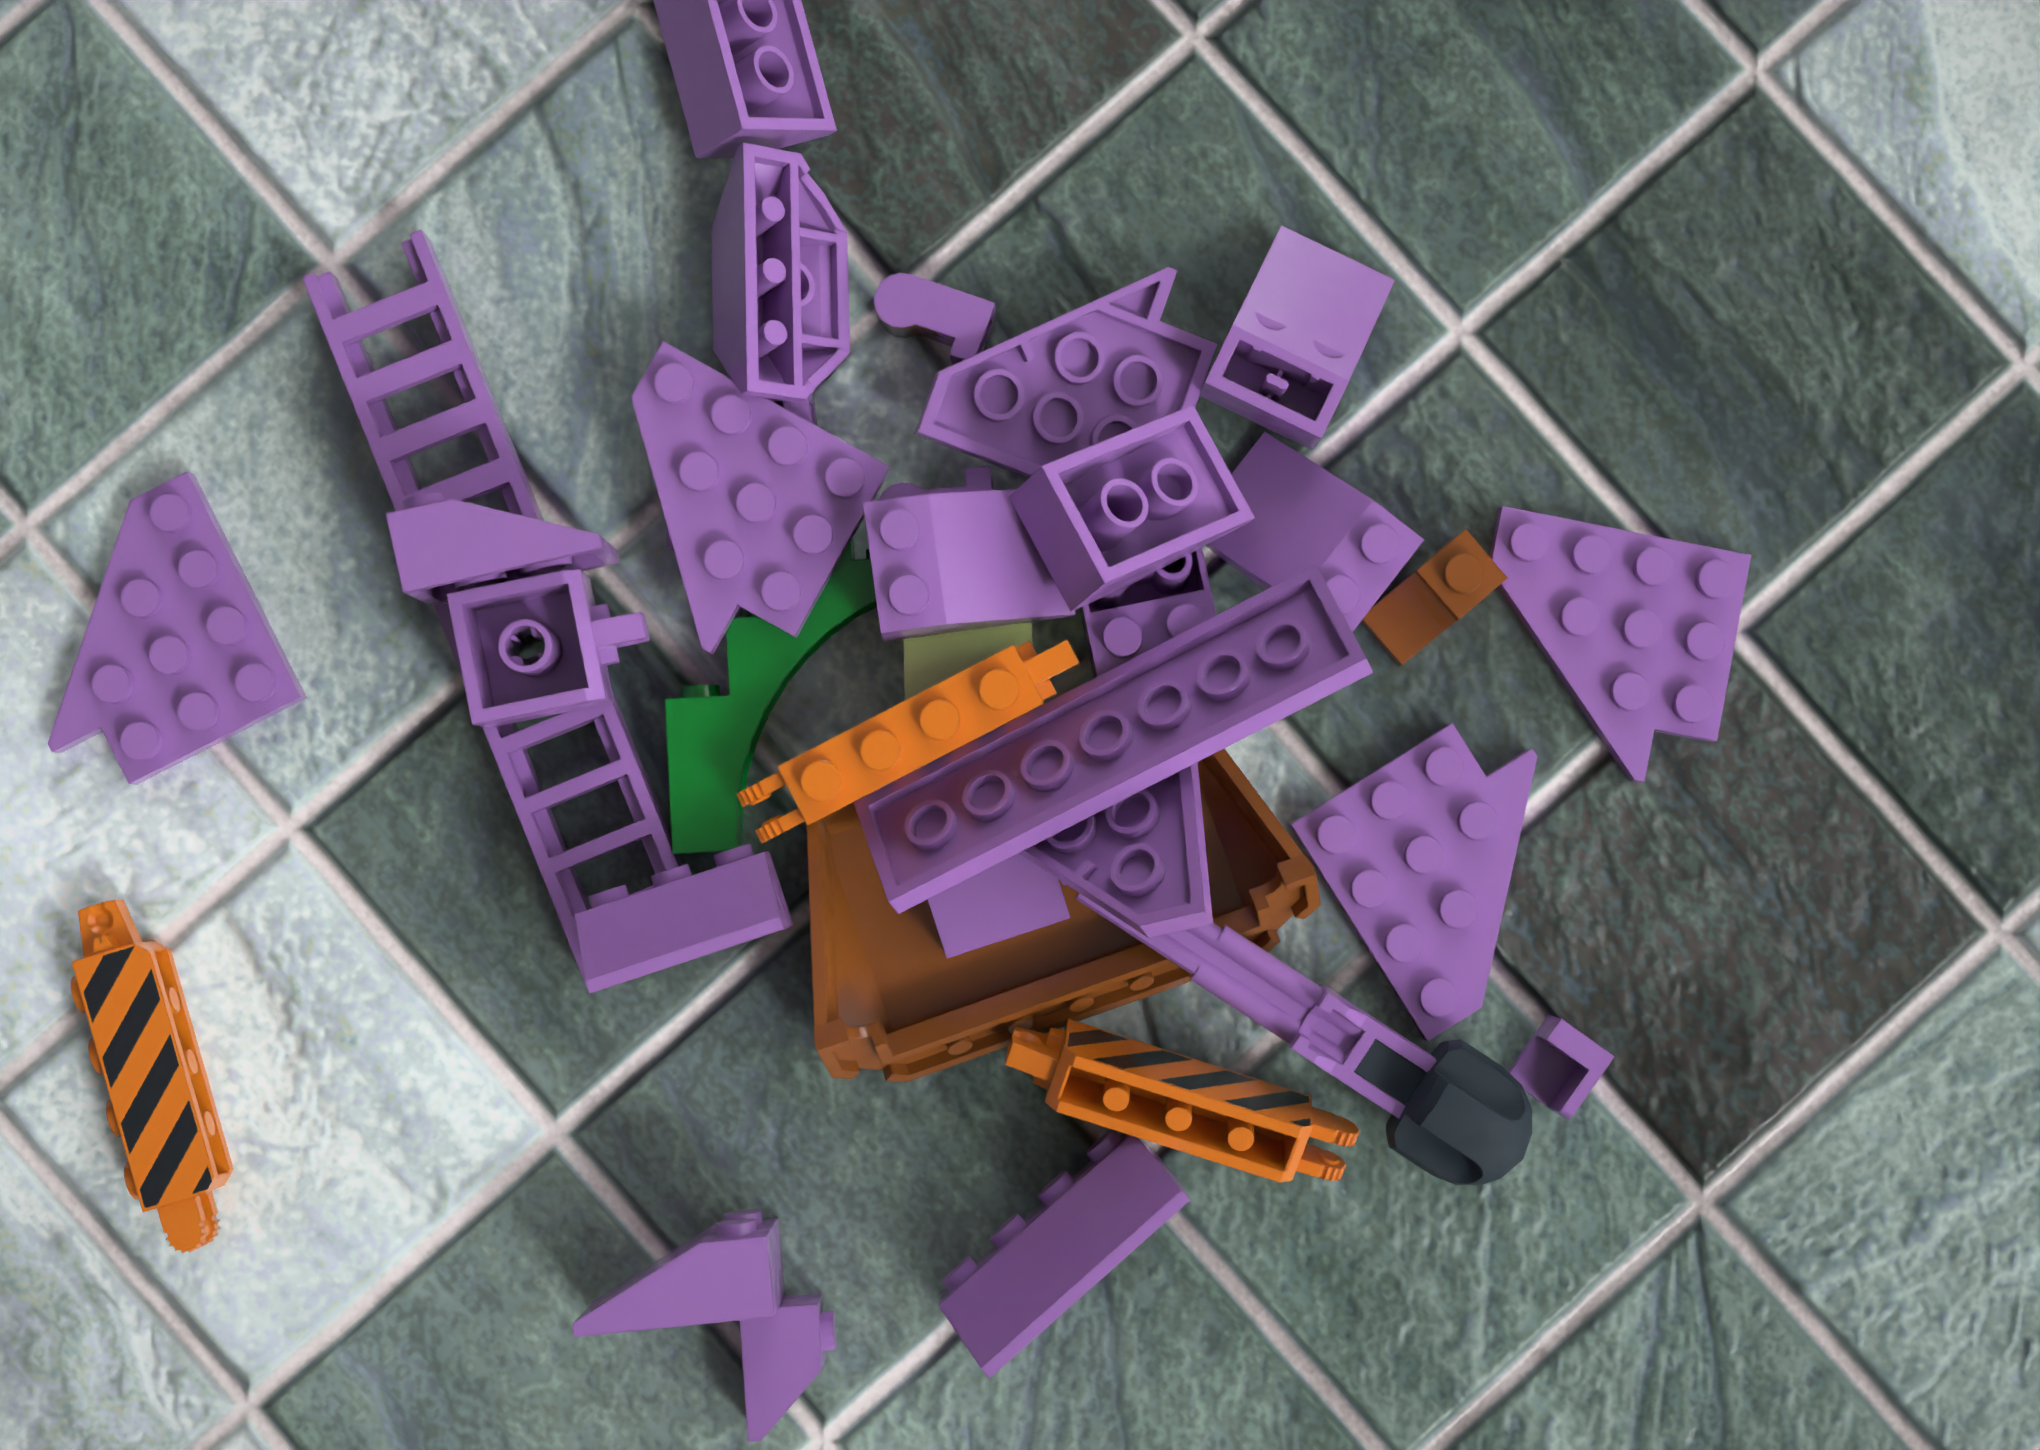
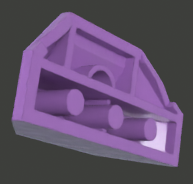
(778, 277)

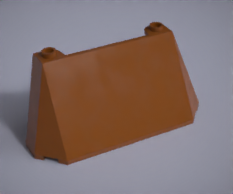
(906, 1009)

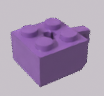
(577, 638)

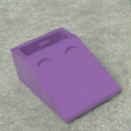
(1297, 338)
(1147, 612)

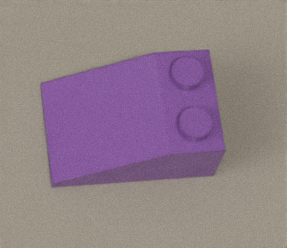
(1129, 506)
(1309, 520)
(468, 546)
(956, 565)
(713, 1278)

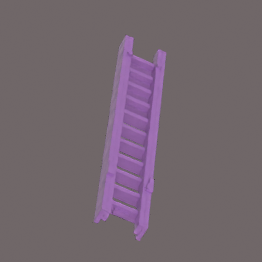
(505, 472)

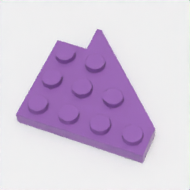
(1069, 381)
(747, 495)
(1626, 623)
(172, 642)
(1139, 857)
(1425, 869)

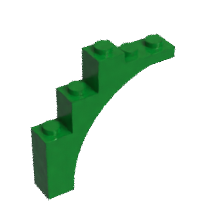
(717, 735)

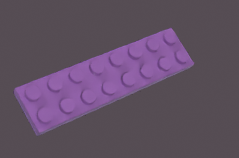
(1110, 738)

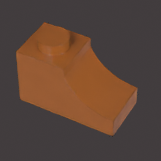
(1433, 597)

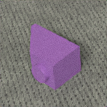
(783, 1358)

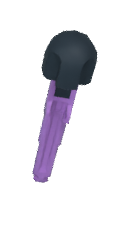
(1447, 1108)

